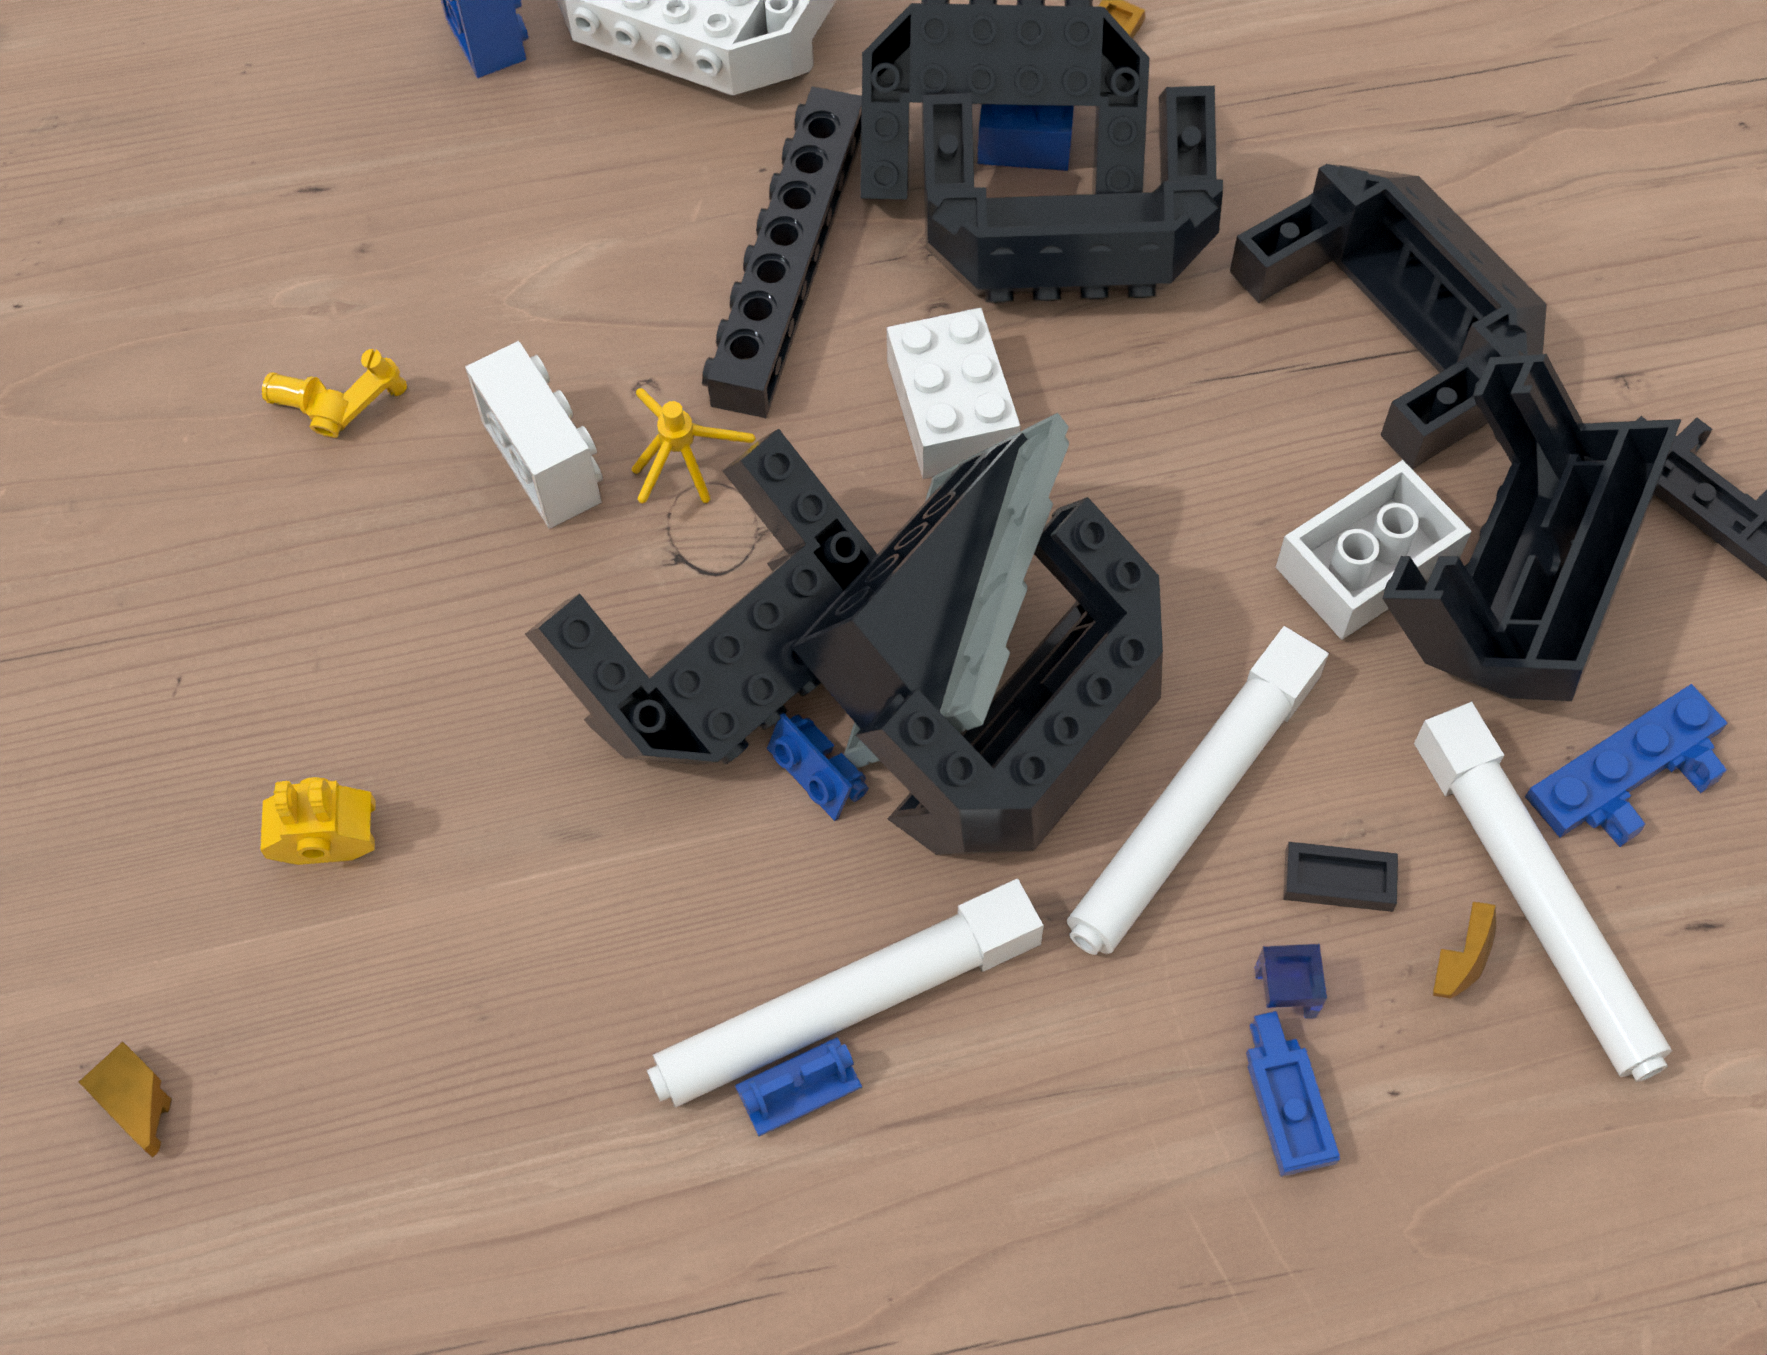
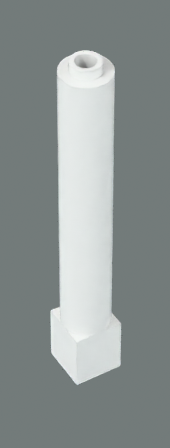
(1467, 764)
(1186, 806)
(981, 935)

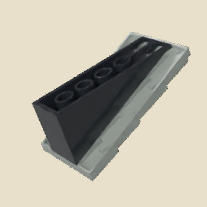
(942, 590)

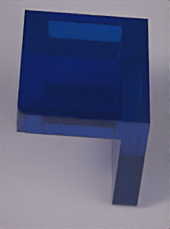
(1293, 977)

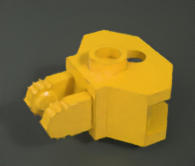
(316, 822)

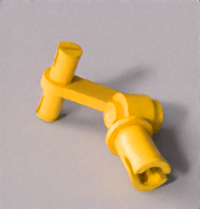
(330, 408)

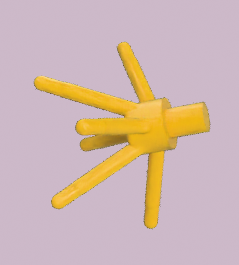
(677, 434)

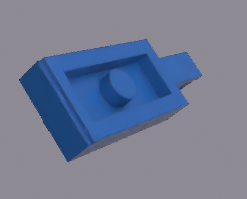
(1289, 1099)

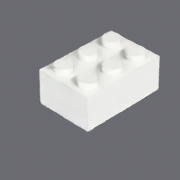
(950, 388)
(536, 433)
(1354, 546)

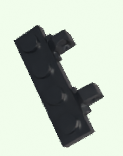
(1713, 502)

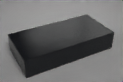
(1340, 876)

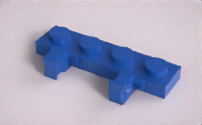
(1600, 780)

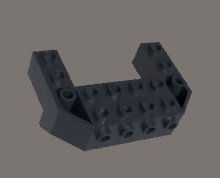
(1011, 58)
(1072, 240)
(1420, 272)
(742, 663)

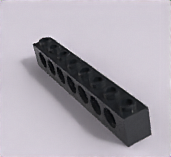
(785, 255)

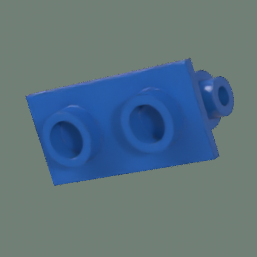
(802, 752)
(798, 1086)

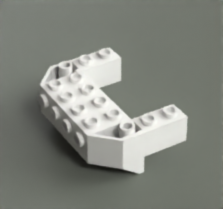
(708, 42)

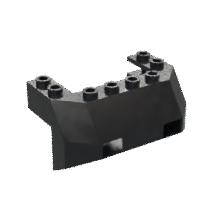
(1551, 548)
(1051, 719)

